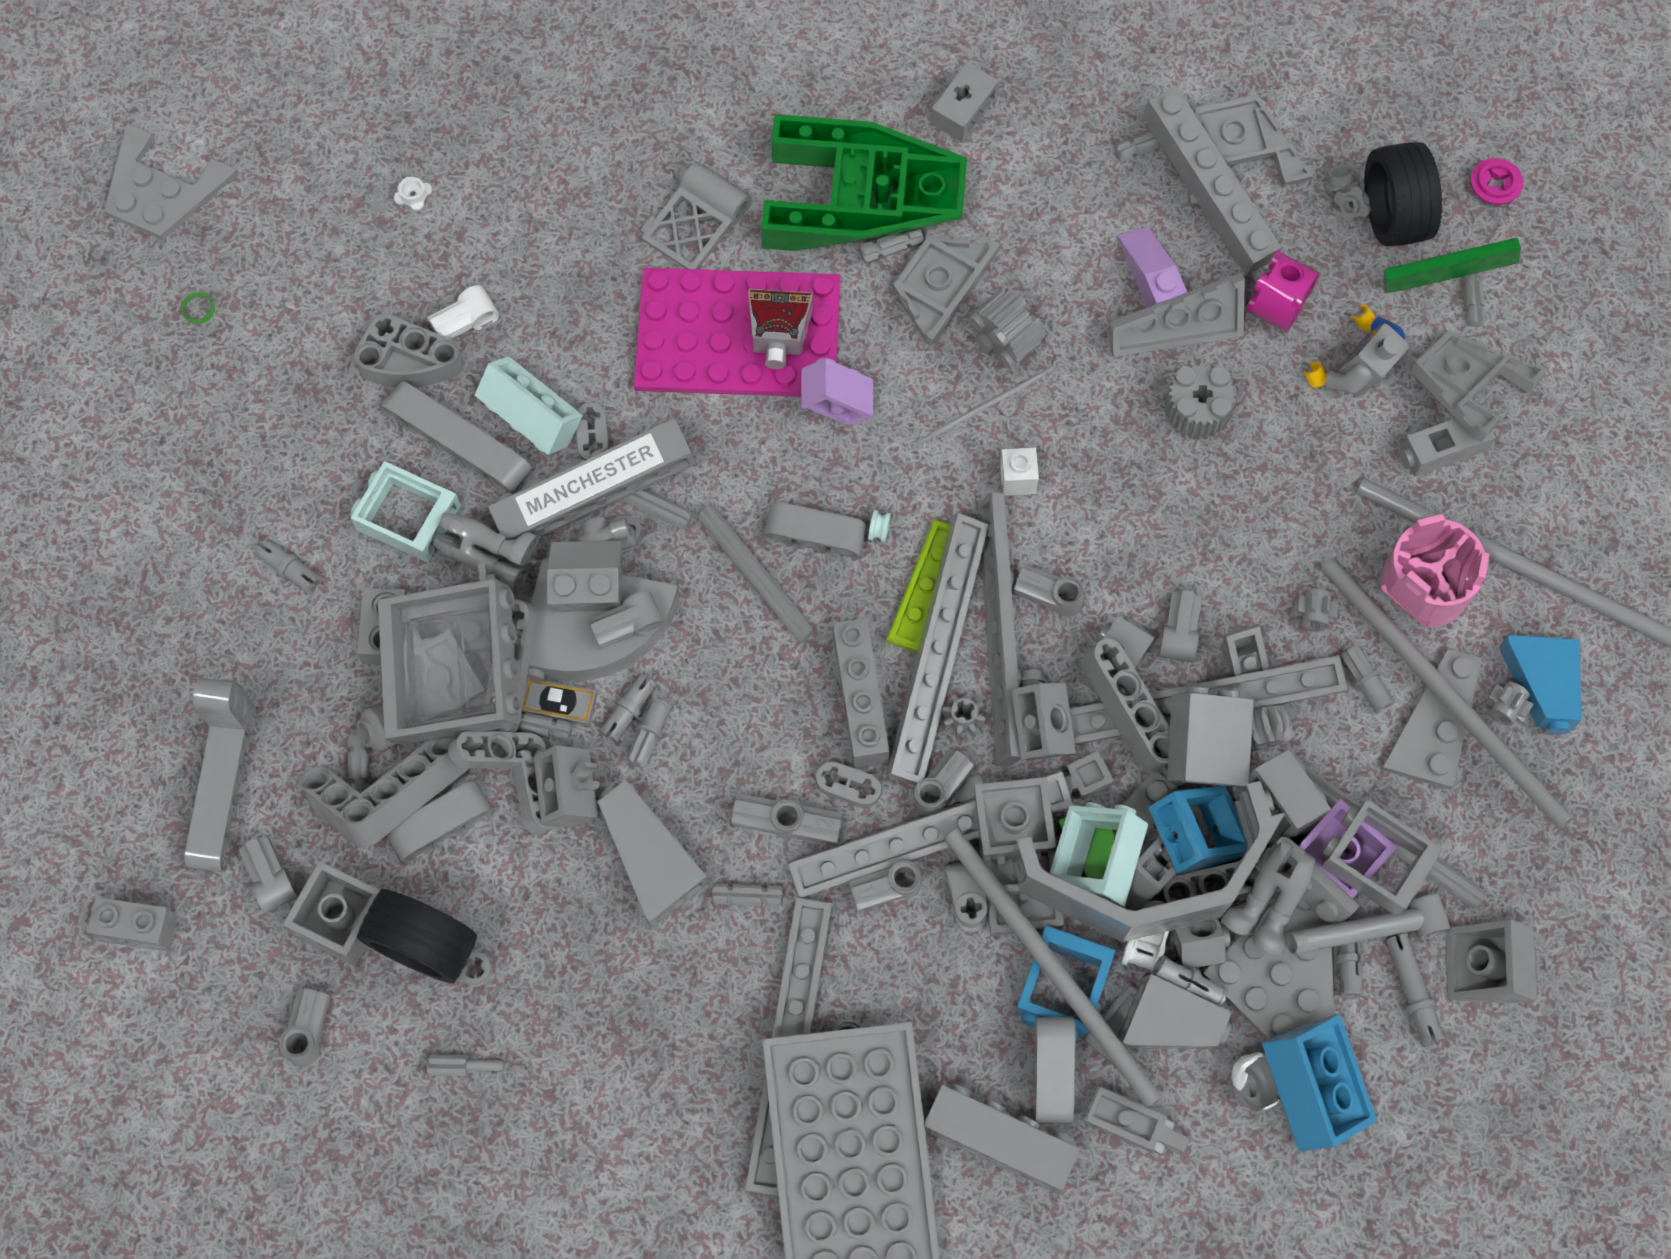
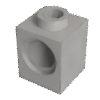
(1201, 944)

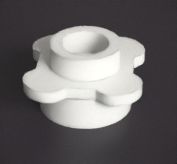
(409, 185)

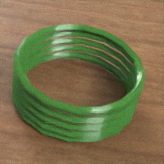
(201, 320)

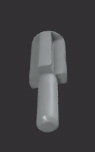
(459, 1065)

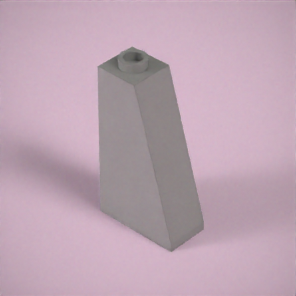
(652, 857)

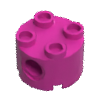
(1282, 291)

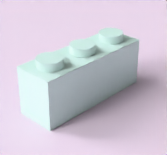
(528, 405)

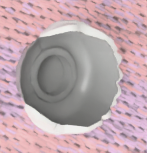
(1254, 1082)

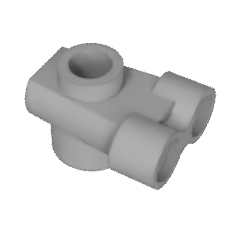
(600, 530)

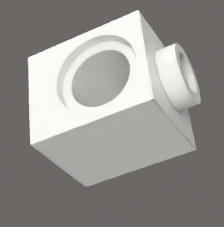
(1019, 471)

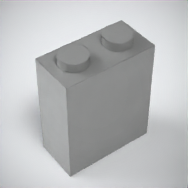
(1210, 738)

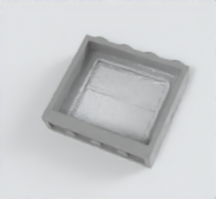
(448, 661)

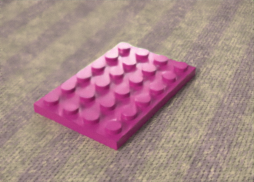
(701, 338)

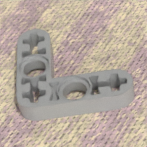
(520, 762)

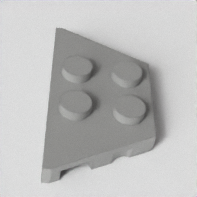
(940, 280)

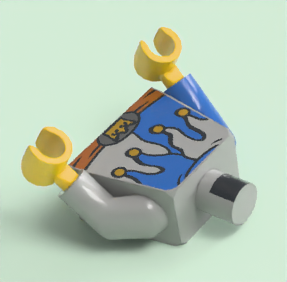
(1369, 359)

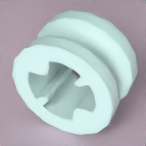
(879, 526)

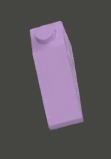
(1151, 266)

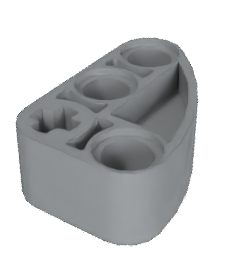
(398, 361)

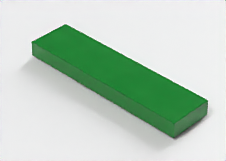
(1452, 265)

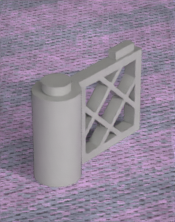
(710, 195)

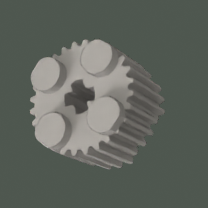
(1006, 327)
(1204, 385)

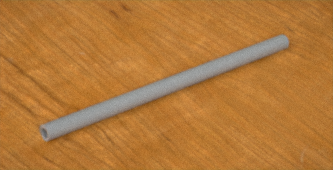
(1053, 968)

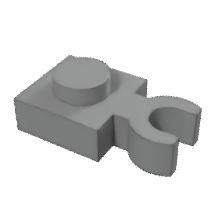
(1088, 776)

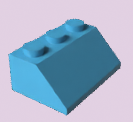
(1319, 1083)

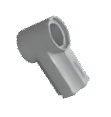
(1047, 588)
(635, 617)
(1180, 632)
(942, 782)
(269, 879)
(881, 886)
(305, 1024)

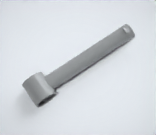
(1423, 916)

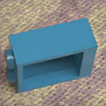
(1190, 850)
(1078, 949)

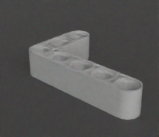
(229, 715)
(389, 800)

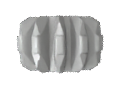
(1270, 727)

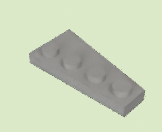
(1189, 319)
(1433, 736)

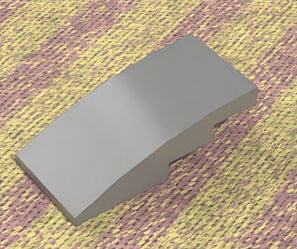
(1005, 815)

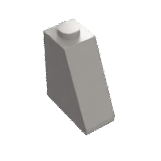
(1172, 1019)

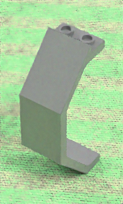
(1125, 925)

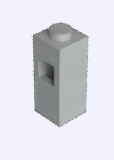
(1440, 447)

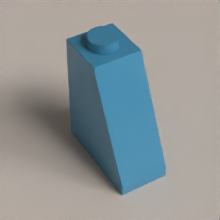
(1552, 677)

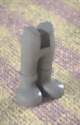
(476, 533)
(1245, 919)

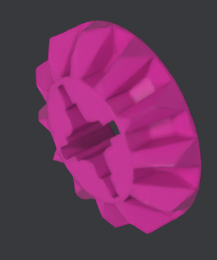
(1498, 169)

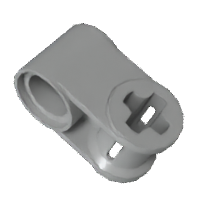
(966, 893)

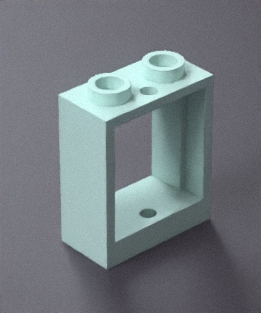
(379, 486)
(1075, 844)

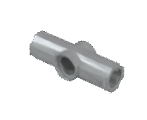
(763, 816)

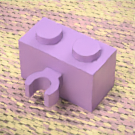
(837, 391)

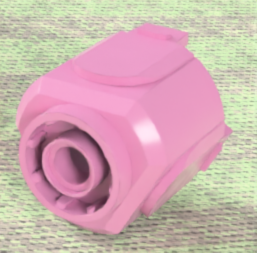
(1446, 559)

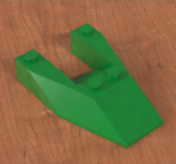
(878, 187)

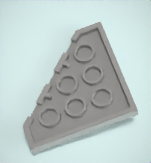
(1278, 989)

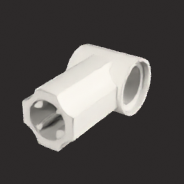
(469, 312)

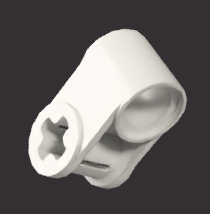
(1145, 950)

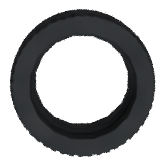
(1403, 193)
(417, 936)

